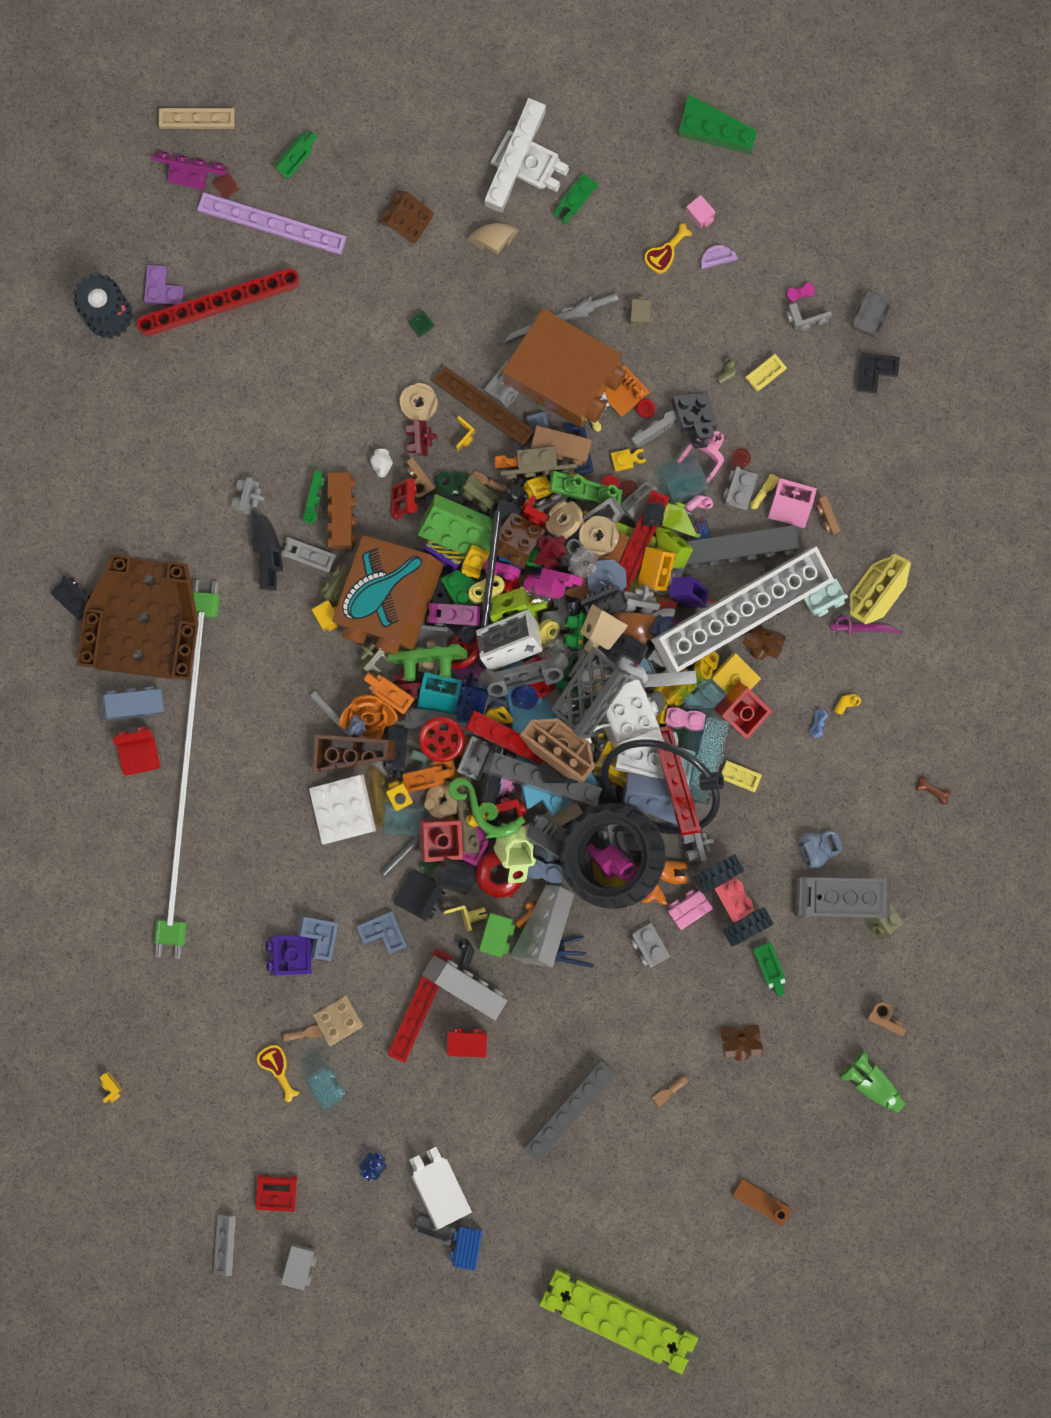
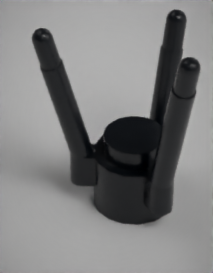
(573, 608)

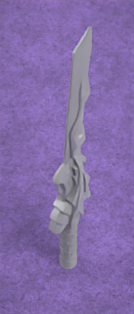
(571, 313)

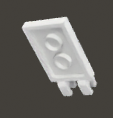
(537, 164)
(439, 1189)

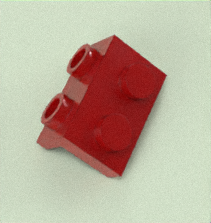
(532, 514)
(508, 805)

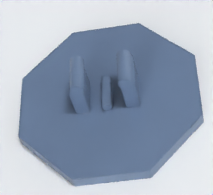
(606, 574)

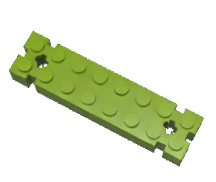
(619, 1320)

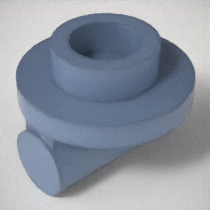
(356, 726)

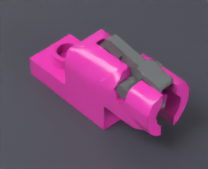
(549, 584)
(613, 862)

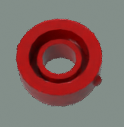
(485, 882)

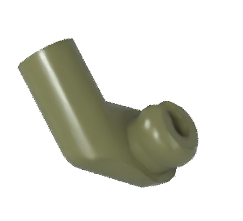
(729, 371)

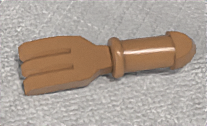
(491, 483)
(311, 1032)
(662, 1096)

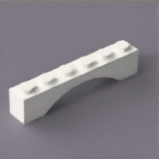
(514, 155)

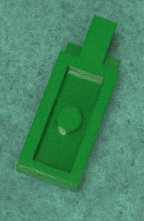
(295, 154)
(313, 498)
(770, 967)

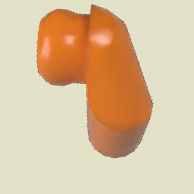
(523, 920)

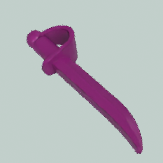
(861, 627)

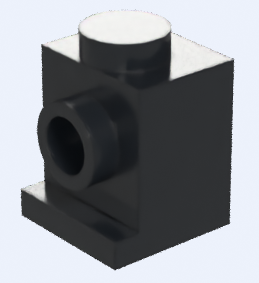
(653, 514)

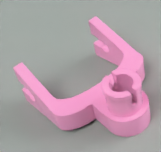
(711, 450)

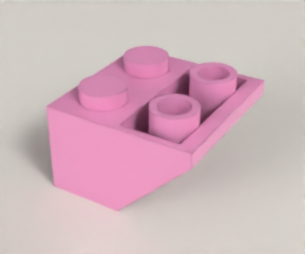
(792, 503)

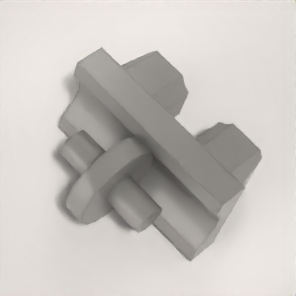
(249, 497)
(641, 598)
(700, 847)

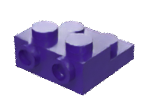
(288, 955)

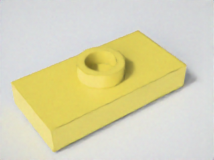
(765, 373)
(741, 776)

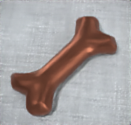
(941, 795)

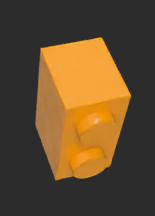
(656, 568)

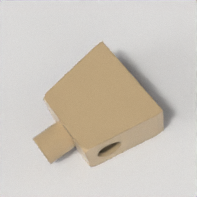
(601, 629)

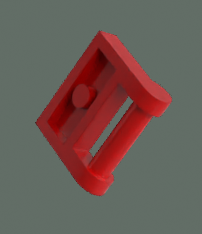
(403, 492)
(276, 1200)

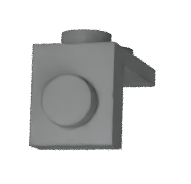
(793, 315)

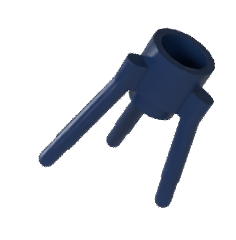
(562, 952)

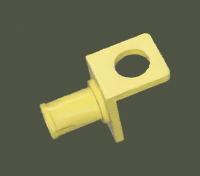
(468, 917)

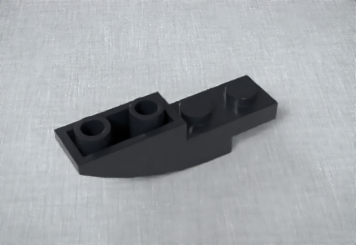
(267, 545)

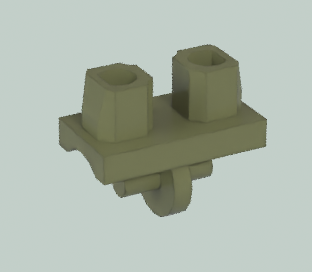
(369, 663)

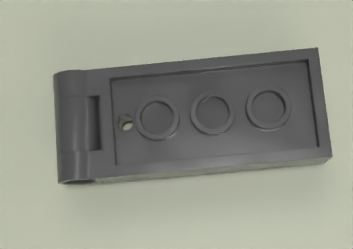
(842, 897)

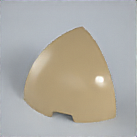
(493, 236)

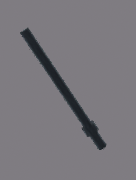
(486, 604)

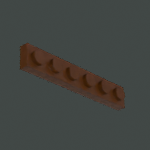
(484, 406)

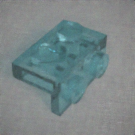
(404, 820)

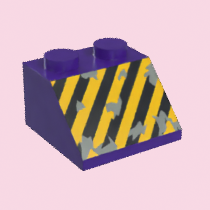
(451, 559)

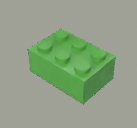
(496, 935)

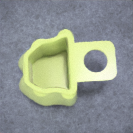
(515, 853)

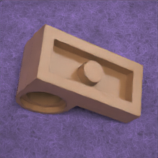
(421, 479)
(894, 1026)

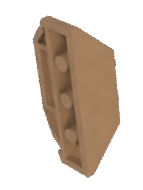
(560, 747)

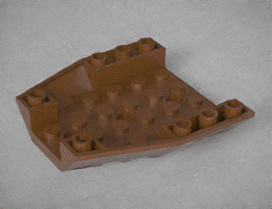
(113, 627)

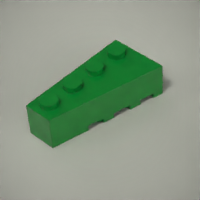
(715, 127)

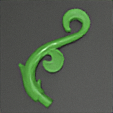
(478, 812)

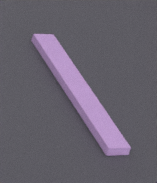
(272, 223)

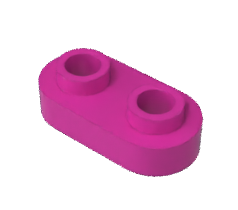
(507, 571)

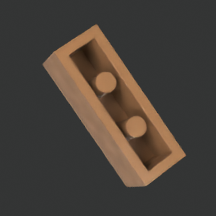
(567, 446)

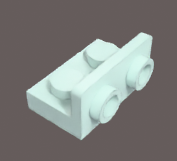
(824, 598)

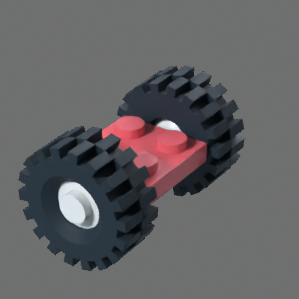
(102, 306)
(734, 900)

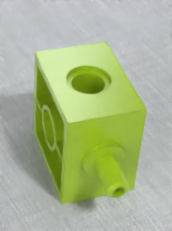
(512, 604)

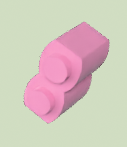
(690, 720)

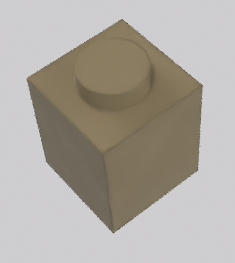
(640, 312)

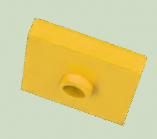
(735, 671)

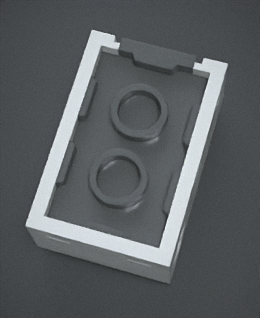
(509, 640)

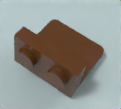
(406, 216)
(518, 539)

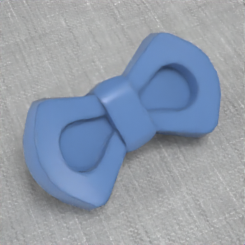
(820, 716)

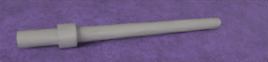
(335, 717)

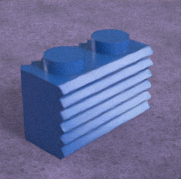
(467, 1247)

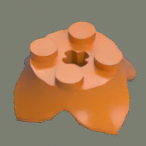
(381, 715)

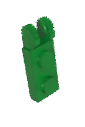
(576, 197)

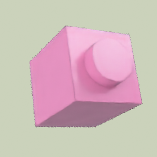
(700, 212)

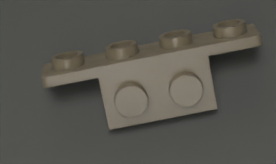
(536, 461)
(469, 833)

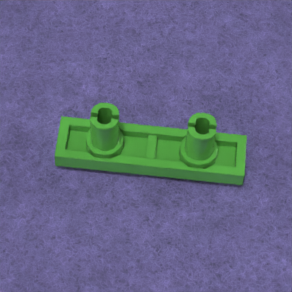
(582, 489)
(421, 655)

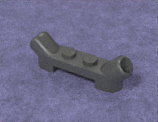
(546, 670)

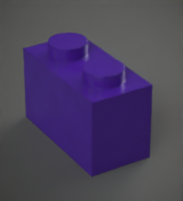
(688, 592)

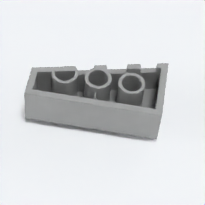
(609, 509)
(544, 928)
(464, 987)

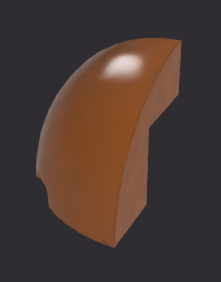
(637, 626)

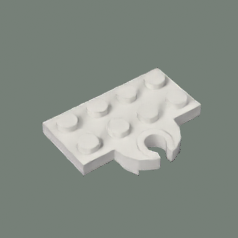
(647, 763)

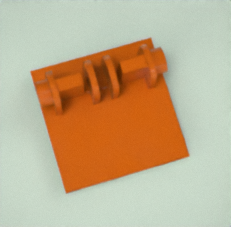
(627, 394)

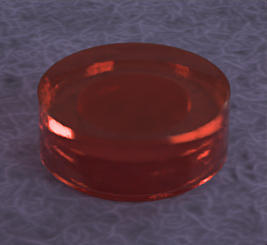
(741, 458)

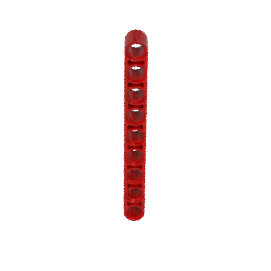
(228, 303)

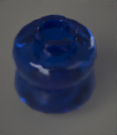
(524, 697)
(372, 1166)

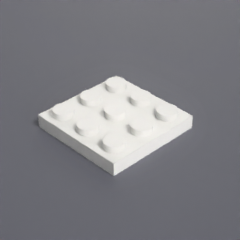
(342, 809)

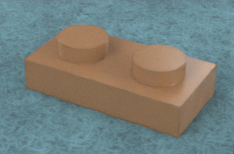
(830, 524)

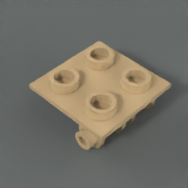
(338, 1020)

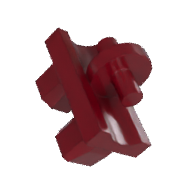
(423, 438)
(548, 548)
(412, 686)

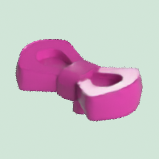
(805, 291)

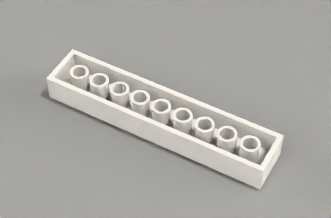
(742, 610)

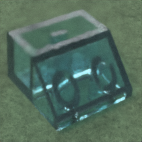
(684, 479)
(705, 698)
(325, 1088)

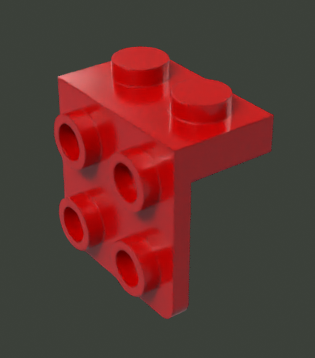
(137, 751)

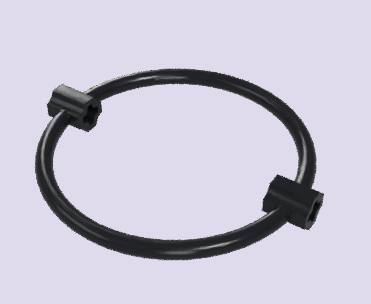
(708, 780)

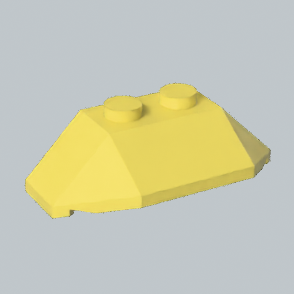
(879, 588)

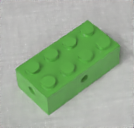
(455, 526)

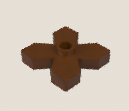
(764, 643)
(741, 1043)

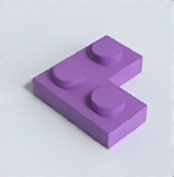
(157, 291)

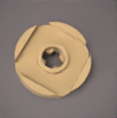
(413, 393)
(570, 525)
(592, 526)
(434, 805)

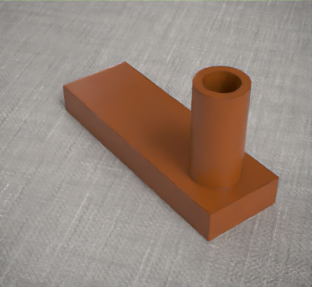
(762, 1202)

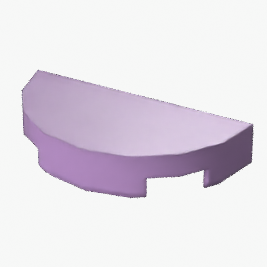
(717, 255)

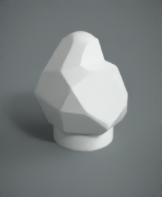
(381, 462)

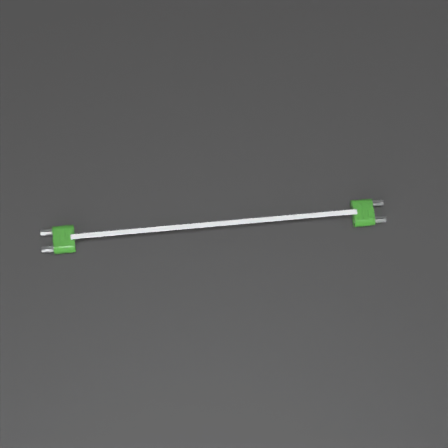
(168, 931)

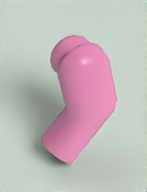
(699, 501)

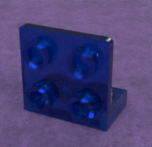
(470, 699)

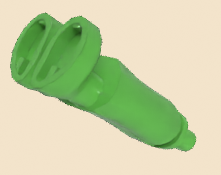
(873, 1083)

